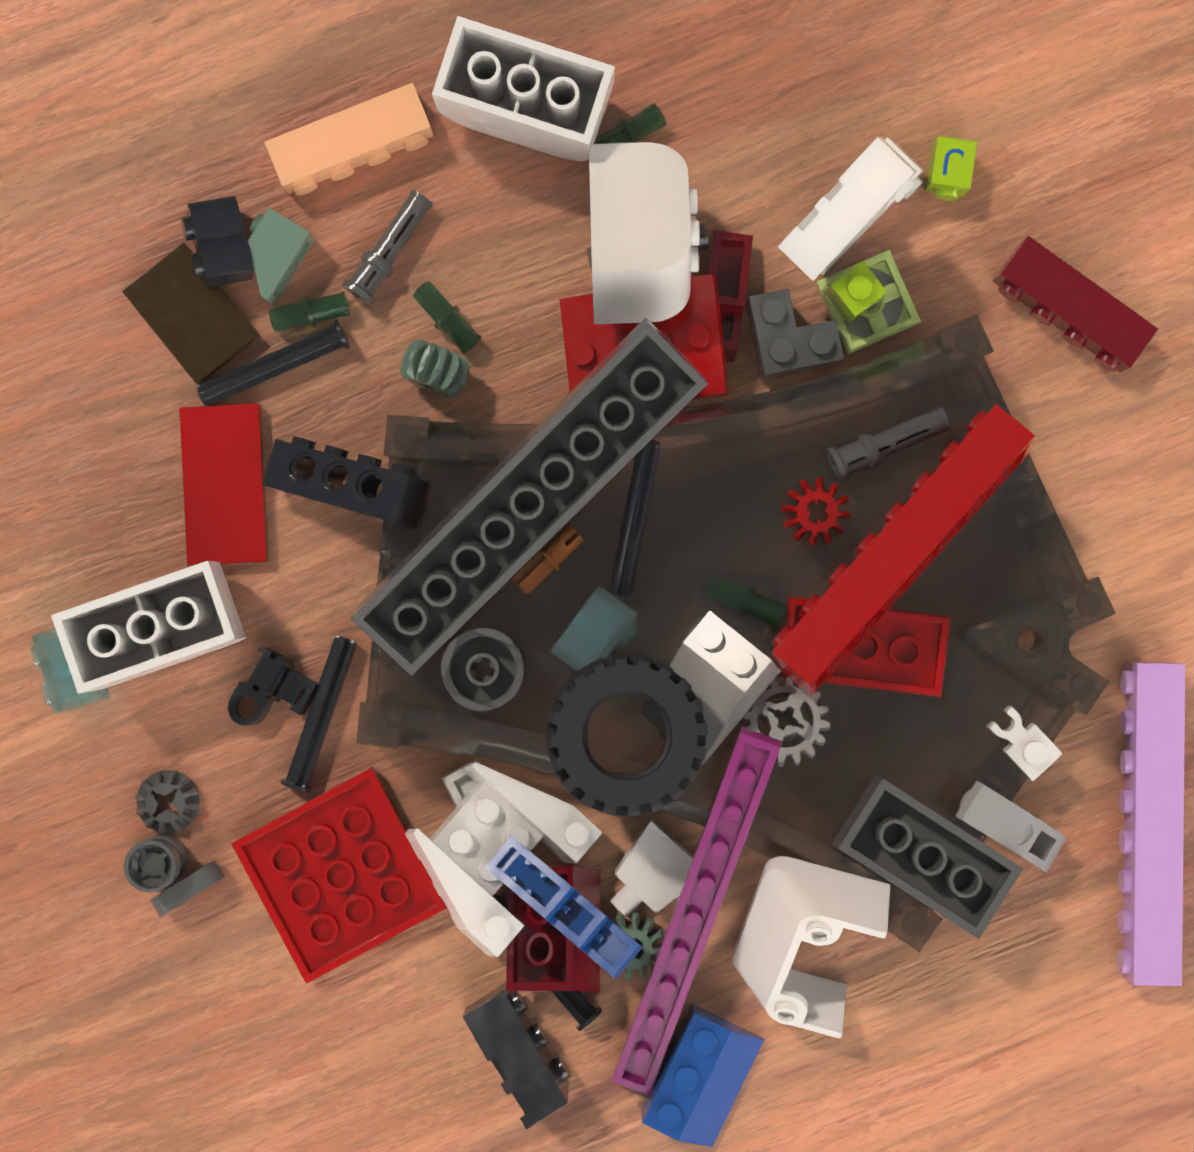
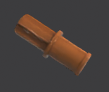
(547, 559)

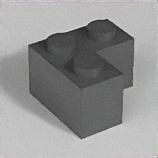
(781, 345)

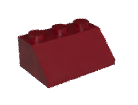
(544, 957)

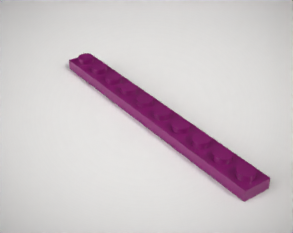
(696, 909)

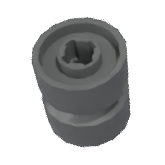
(155, 863)

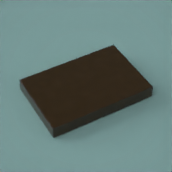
(192, 321)

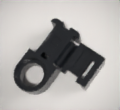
(272, 678)

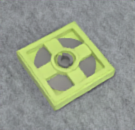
(885, 318)

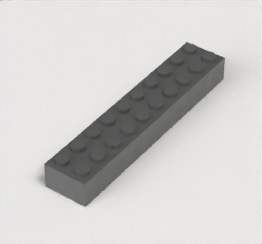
(529, 496)

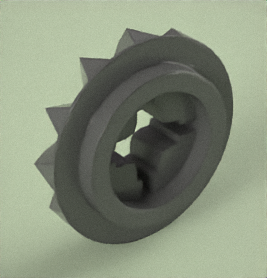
(186, 801)

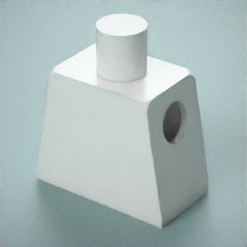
(651, 870)

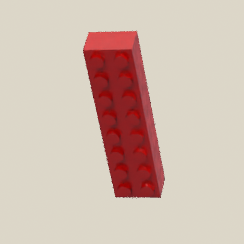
(902, 550)

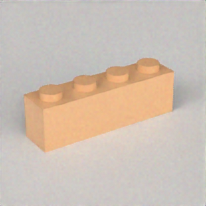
(349, 140)

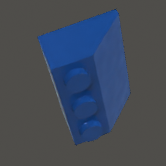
(700, 1078)

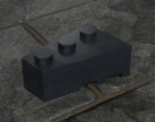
(519, 1053)

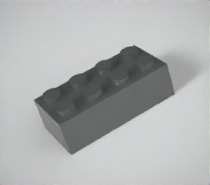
(927, 856)

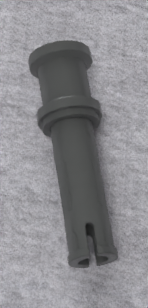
(377, 263)
(870, 449)

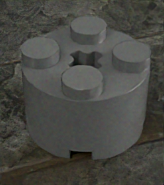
(463, 680)

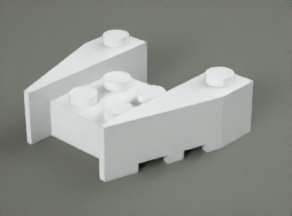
(852, 206)
(477, 831)

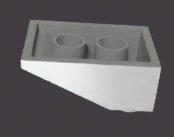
(724, 675)

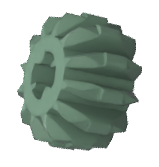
(434, 368)
(646, 941)

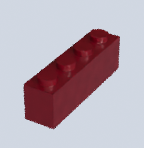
(1074, 305)

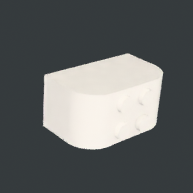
(522, 90)
(641, 232)
(148, 627)

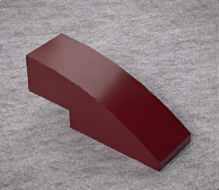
(730, 264)

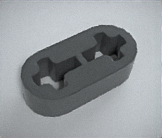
(187, 888)

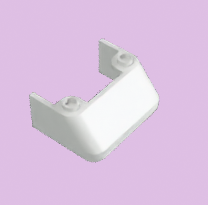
(808, 905)

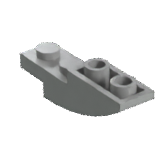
(1010, 825)

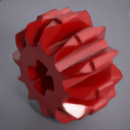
(829, 509)

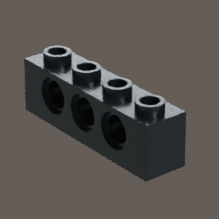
(398, 501)

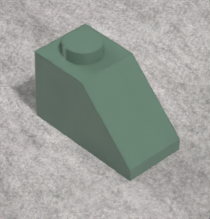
(276, 252)

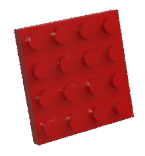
(338, 875)

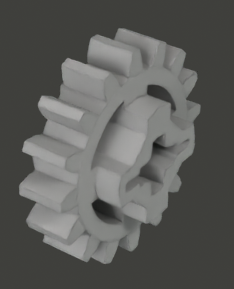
(801, 731)

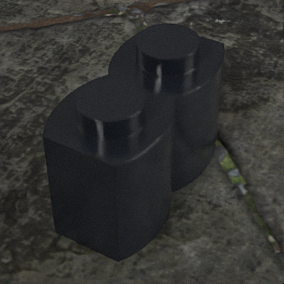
(219, 242)

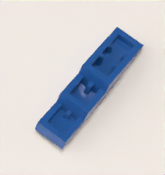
(563, 907)

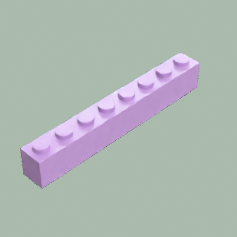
(1152, 823)

